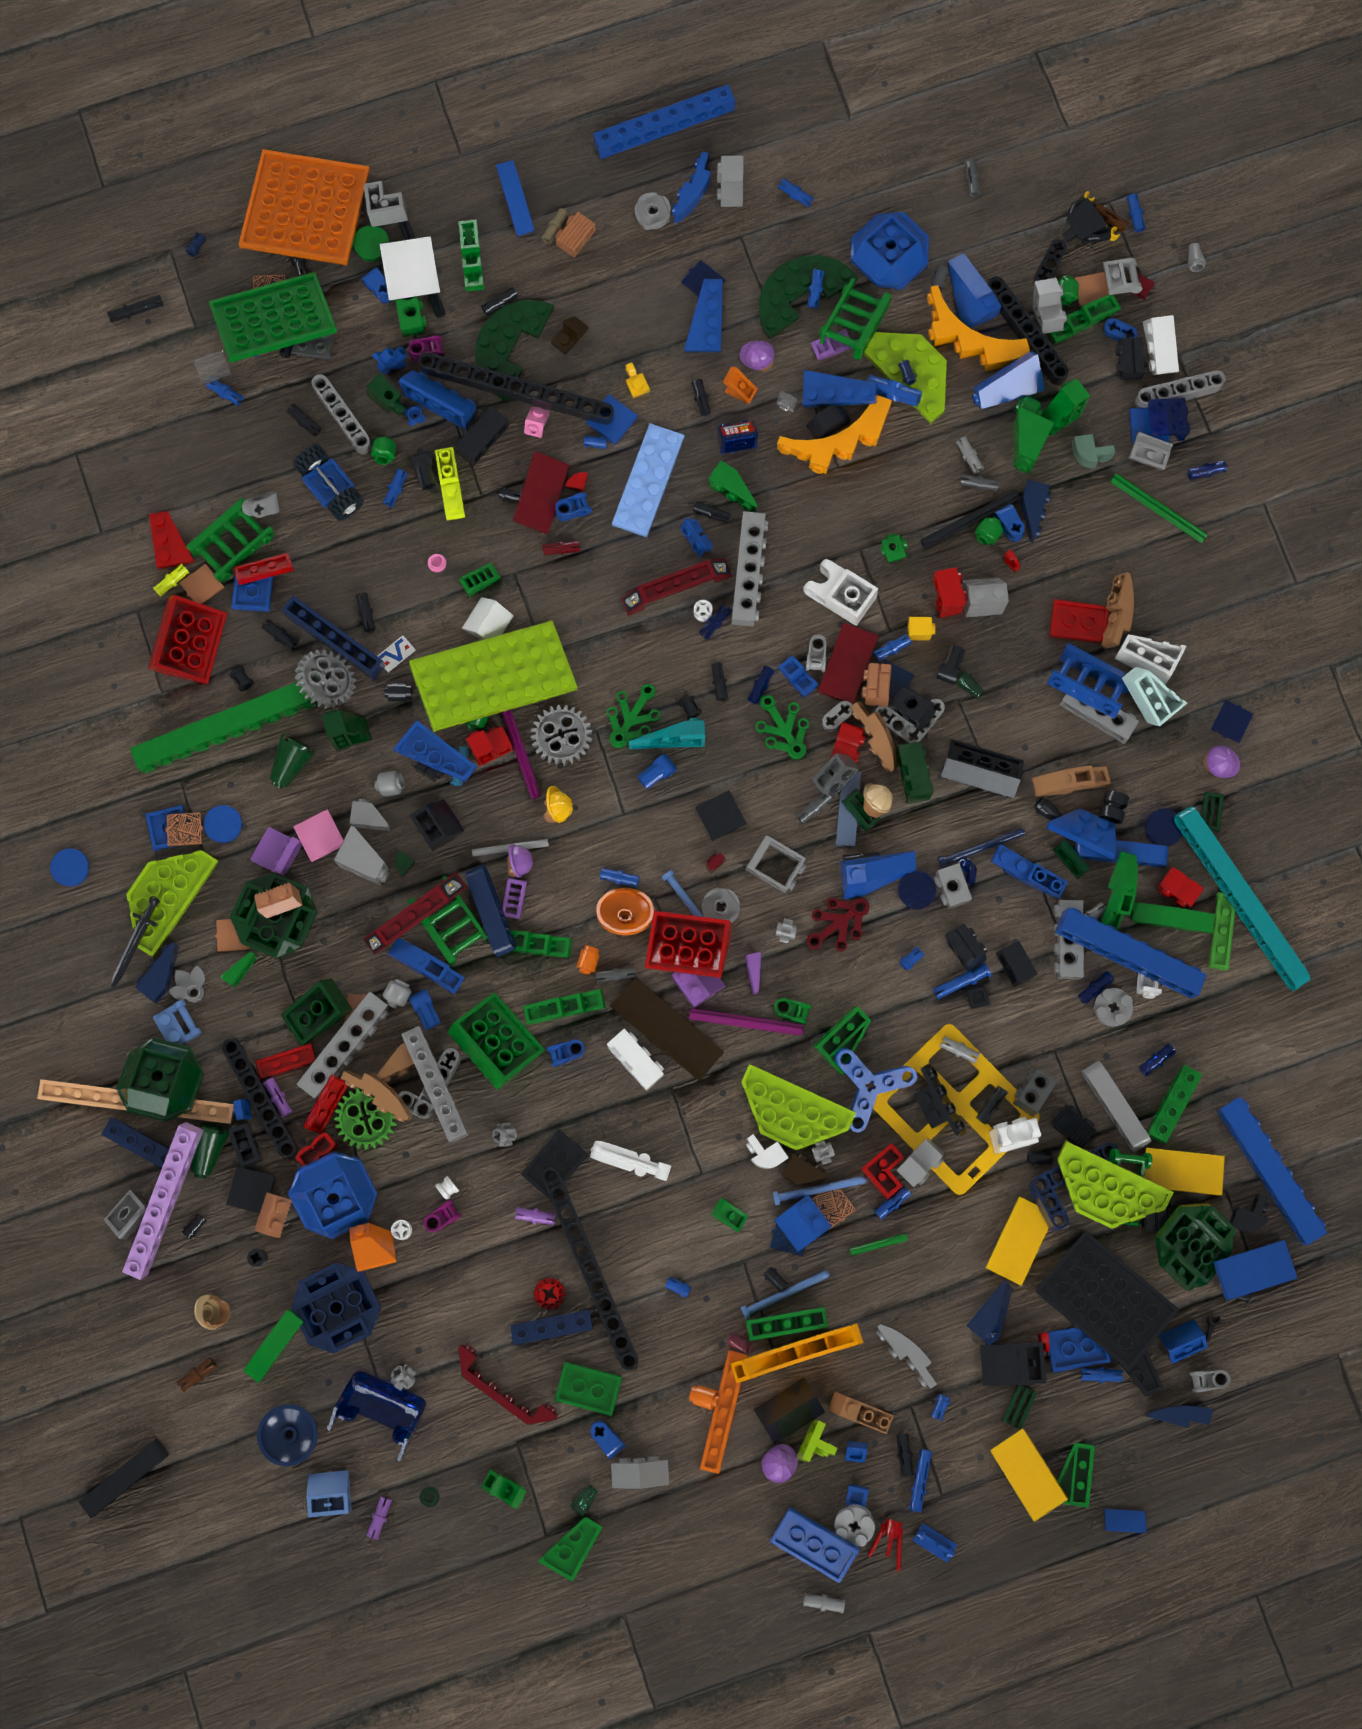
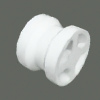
(702, 606)
(447, 1188)
(399, 1231)

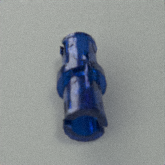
(1207, 470)
(715, 621)
(761, 685)
(1096, 987)
(1157, 1060)

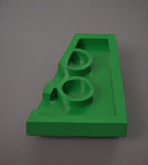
(571, 1551)

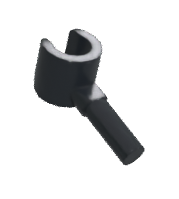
(1211, 1326)

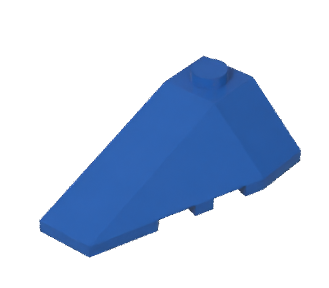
(972, 294)

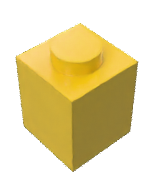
(920, 628)

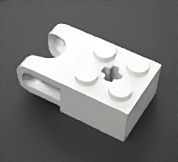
(838, 592)
(1015, 1136)

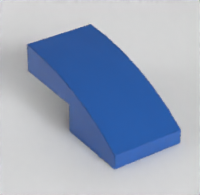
(797, 676)

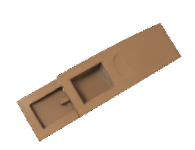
(1121, 607)
(882, 740)
(1070, 780)
(385, 1096)

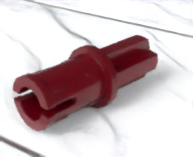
(561, 548)

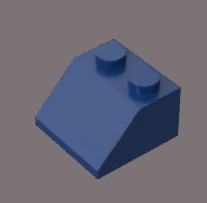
(802, 1223)

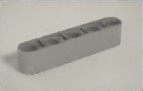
(1186, 385)
(337, 407)
(1116, 1106)

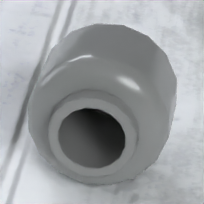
(389, 783)
(396, 993)

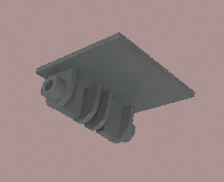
(317, 347)

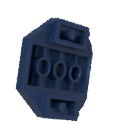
(315, 1302)

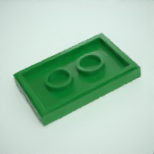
(588, 1388)

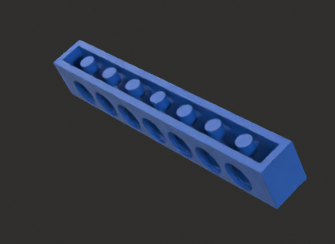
(664, 121)

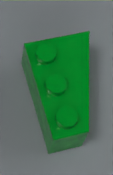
(843, 1034)

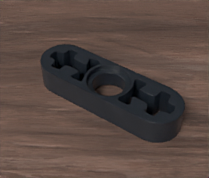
(1049, 256)

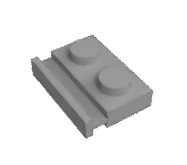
(1150, 451)

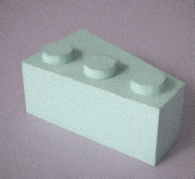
(1152, 696)

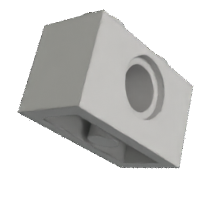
(954, 875)

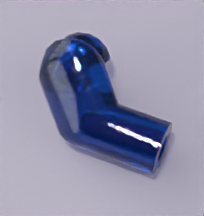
(970, 869)

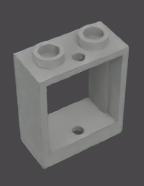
(770, 842)

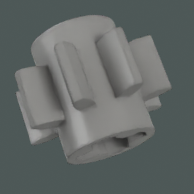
(786, 930)
(504, 1134)
(823, 1152)
(403, 1377)

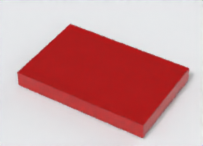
(1078, 621)

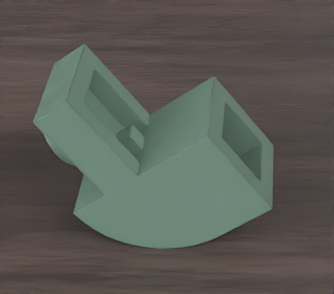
(1087, 454)

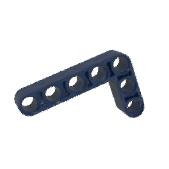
(1049, 1192)

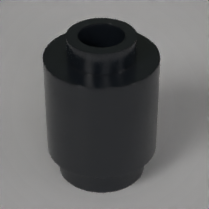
(398, 691)

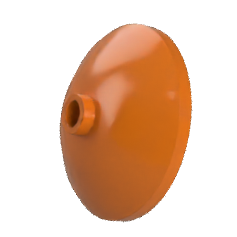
(621, 905)

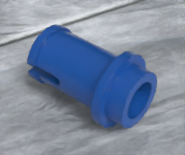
(595, 441)
(914, 956)
(678, 1287)
(940, 1407)

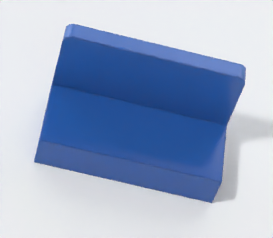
(1183, 1341)

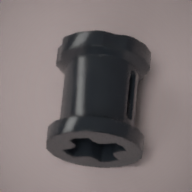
(241, 678)
(690, 707)
(252, 1262)

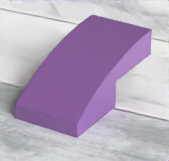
(830, 346)

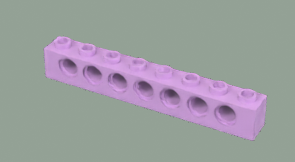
(162, 1200)

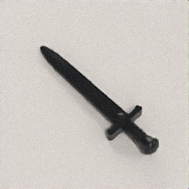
(135, 939)

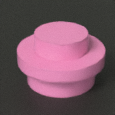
(437, 563)

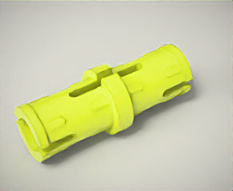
(171, 580)

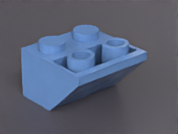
(328, 1493)

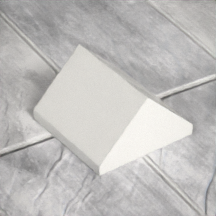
(487, 619)

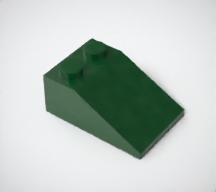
(316, 1011)

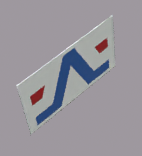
(396, 653)

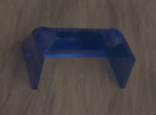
(382, 1404)

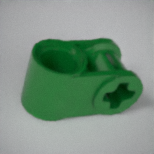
(793, 1011)

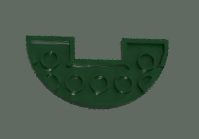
(791, 282)
(502, 332)

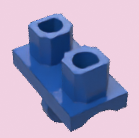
(390, 359)

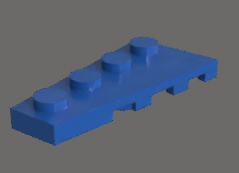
(707, 319)
(829, 390)
(429, 749)

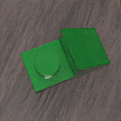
(729, 1215)

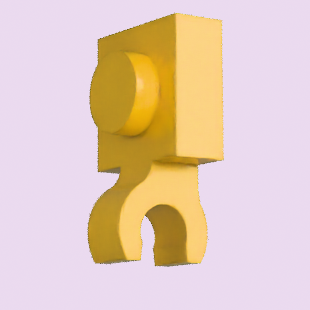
(636, 383)

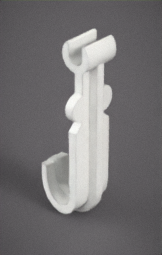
(628, 1160)

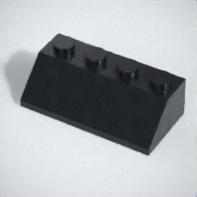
(982, 768)

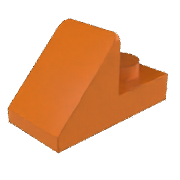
(739, 385)

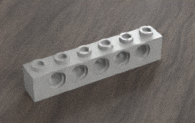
(750, 522)
(320, 1065)
(435, 1084)

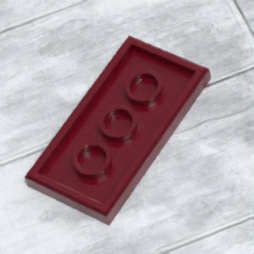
(540, 492)
(848, 663)

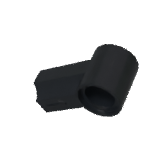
(423, 465)
(950, 668)

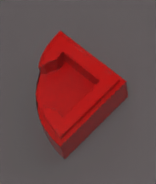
(577, 481)
(1011, 560)
(1043, 1337)

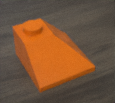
(371, 1246)

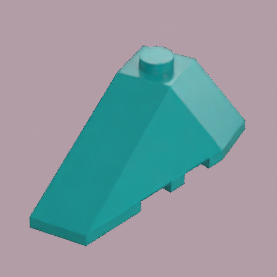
(680, 735)

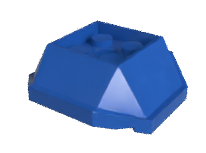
(886, 266)
(338, 1175)

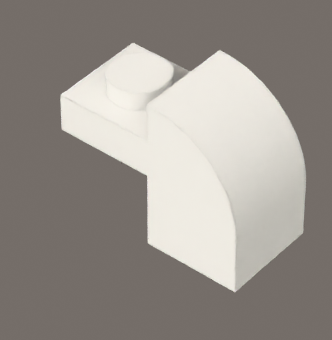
(766, 1158)

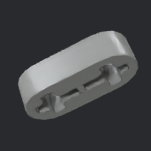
(835, 713)

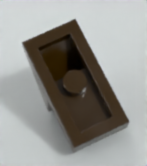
(570, 334)

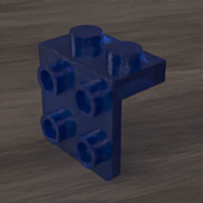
(1169, 417)

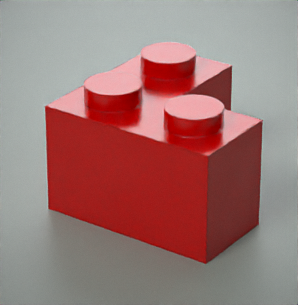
(950, 596)
(490, 745)
(879, 1171)

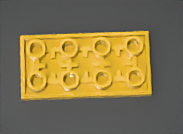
(1186, 1171)
(1018, 1242)
(1029, 1475)

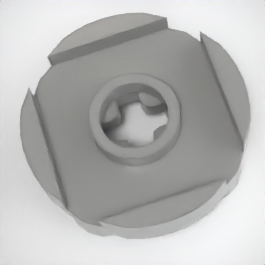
(648, 220)
(721, 896)
(1123, 1002)
(863, 1516)

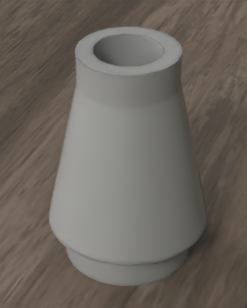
(1196, 260)

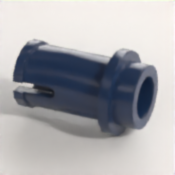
(195, 244)
(907, 372)

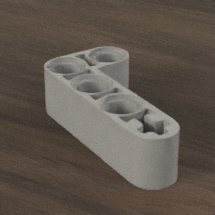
(423, 1099)

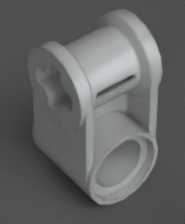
(261, 505)
(816, 657)
(1205, 1380)

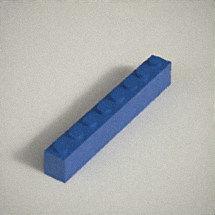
(1130, 952)
(1271, 1171)

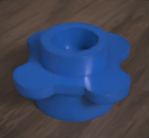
(415, 411)

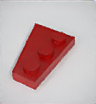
(167, 542)

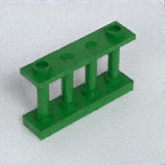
(866, 332)
(213, 533)
(440, 937)

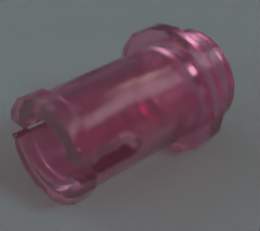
(739, 1343)

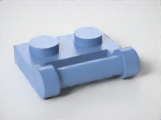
(170, 1026)

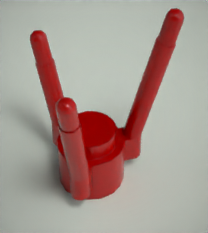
(893, 1530)

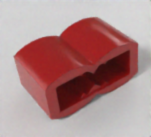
(848, 741)
(1180, 888)
(321, 1146)

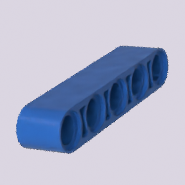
(1147, 854)

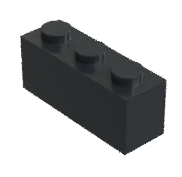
(481, 435)

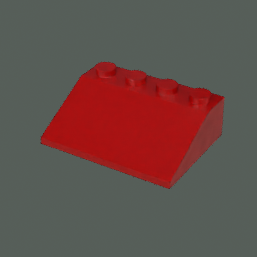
(187, 640)
(688, 944)

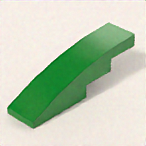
(471, 255)
(1086, 317)
(1173, 918)
(541, 944)
(564, 1007)
(273, 1345)

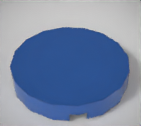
(223, 824)
(69, 867)

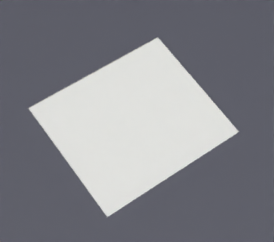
(409, 268)

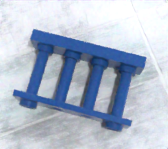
(1095, 668)

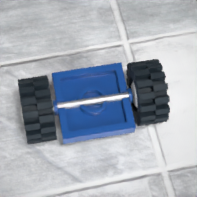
(328, 482)

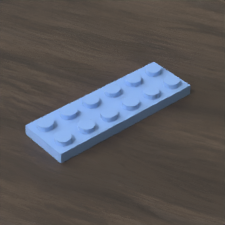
(648, 480)

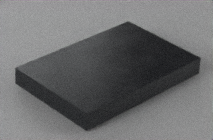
(559, 1154)

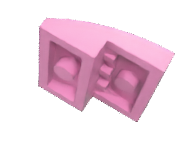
(319, 835)

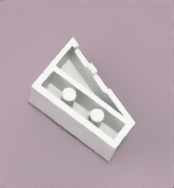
(1161, 345)
(635, 1059)

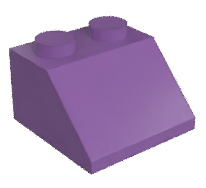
(697, 987)

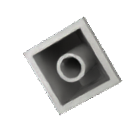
(985, 597)
(361, 859)

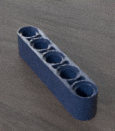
(490, 910)

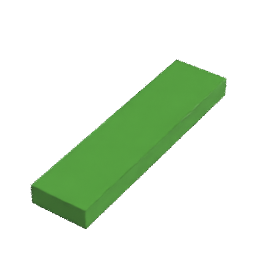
(1222, 934)

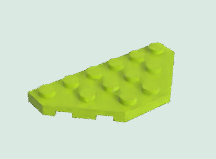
(890, 349)
(176, 885)
(792, 1113)
(1108, 1190)

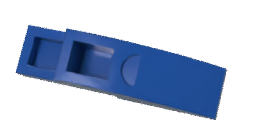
(692, 192)
(1028, 872)
(426, 964)

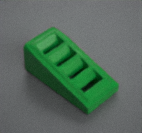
(476, 573)
(237, 971)

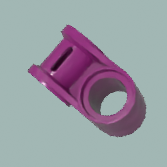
(426, 345)
(443, 1217)

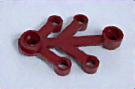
(840, 922)

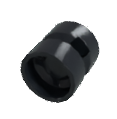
(1114, 806)

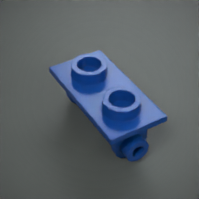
(691, 530)
(935, 1542)

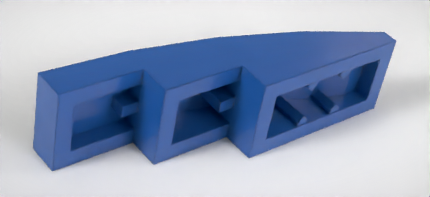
(515, 198)

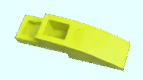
(450, 483)

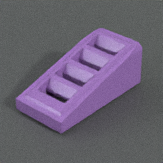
(523, 883)
(753, 964)

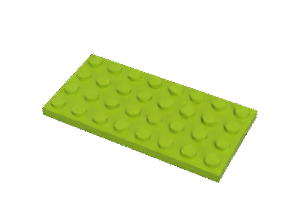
(492, 675)

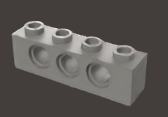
(1103, 722)
(1063, 969)

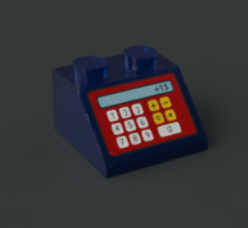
(737, 436)

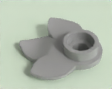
(187, 983)

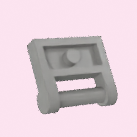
(1116, 277)

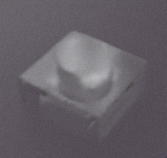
(787, 401)

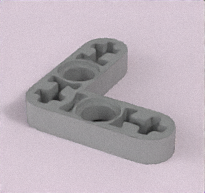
(908, 728)

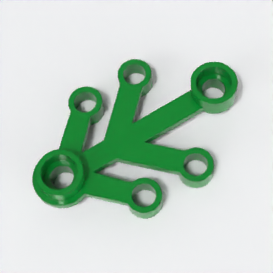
(631, 718)
(783, 730)

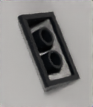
(789, 1410)

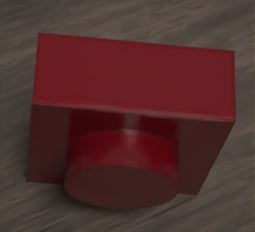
(1146, 284)
(715, 862)

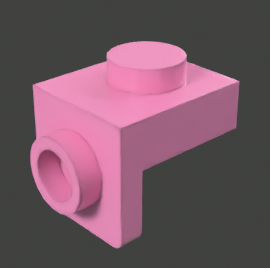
(536, 421)

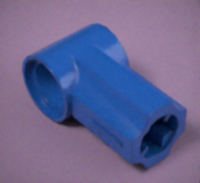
(661, 768)
(424, 1007)

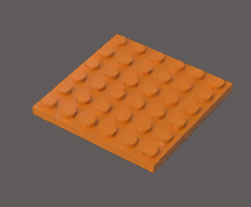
(304, 207)

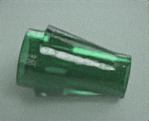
(969, 684)
(425, 1500)
(584, 1500)

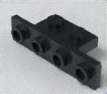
(936, 1104)

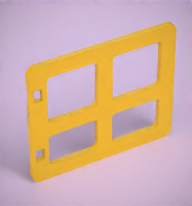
(987, 1075)

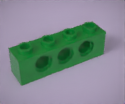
(411, 325)
(1173, 1104)
(786, 1323)

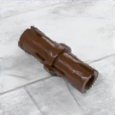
(1111, 218)
(196, 1374)

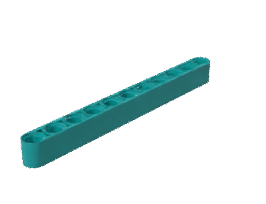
(1244, 900)

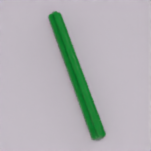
(1159, 507)

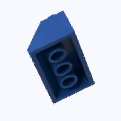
(438, 399)

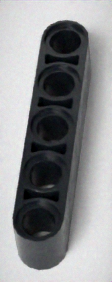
(124, 1478)

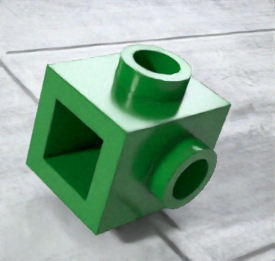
(900, 551)

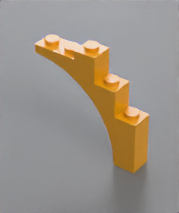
(948, 329)
(843, 444)
(796, 1352)

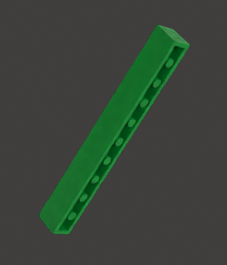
(219, 727)

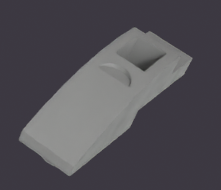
(903, 1347)

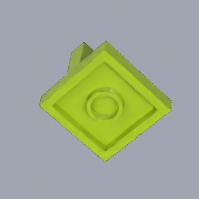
(813, 1444)

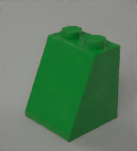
(1029, 437)

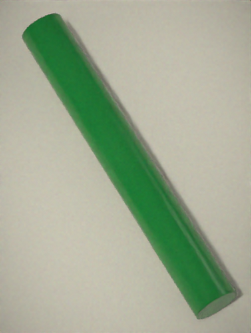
(878, 1244)

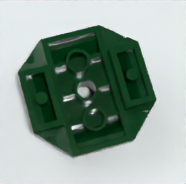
(270, 936)
(170, 1095)
(1192, 1242)

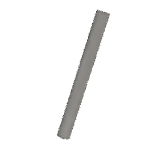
(504, 848)

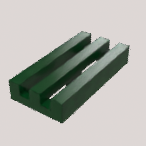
(851, 804)
(1211, 810)
(1071, 859)
(1018, 1409)

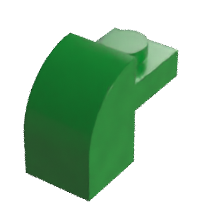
(504, 1488)

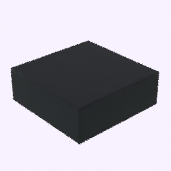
(977, 997)

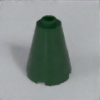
(289, 761)
(208, 1149)

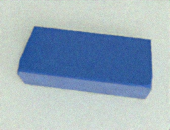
(1124, 1520)

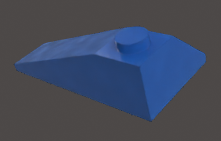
(871, 873)

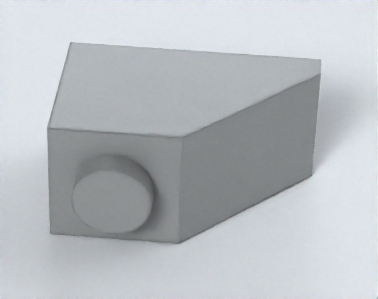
(367, 816)

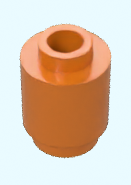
(588, 960)
(704, 1397)

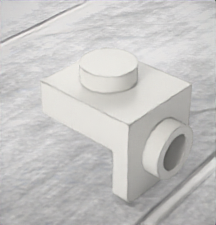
(1147, 987)

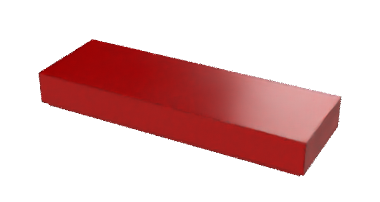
(263, 568)
(285, 1061)
(325, 1104)

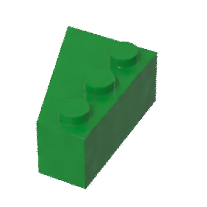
(1066, 405)
(1077, 1475)

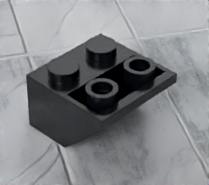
(437, 823)

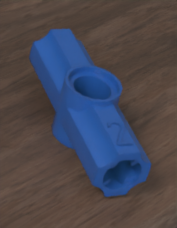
(896, 391)

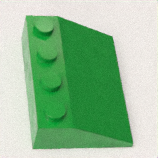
(495, 1040)

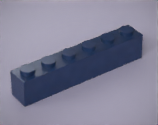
(333, 638)

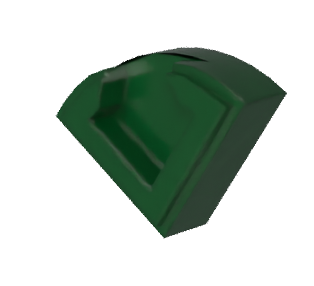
(403, 863)

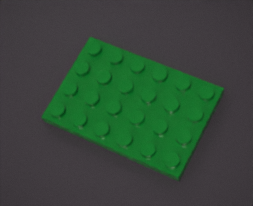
(272, 317)

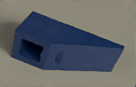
(1032, 505)
(158, 978)

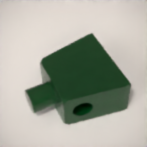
(379, 390)

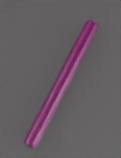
(521, 754)
(746, 1022)

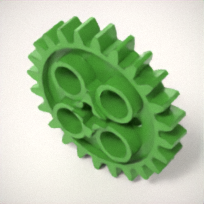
(349, 1123)

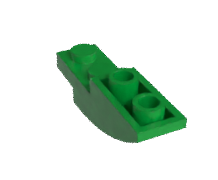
(1124, 890)

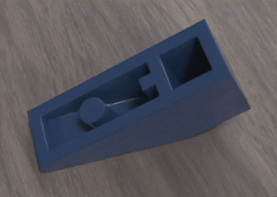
(990, 1318)

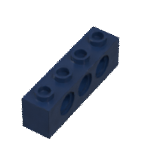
(136, 1141)
(551, 1327)

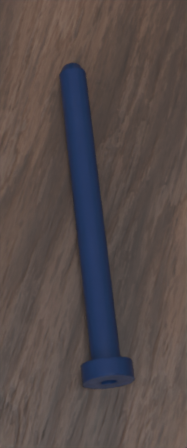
(943, 862)

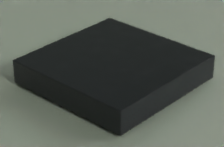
(720, 816)
(249, 1189)

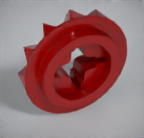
(547, 1284)

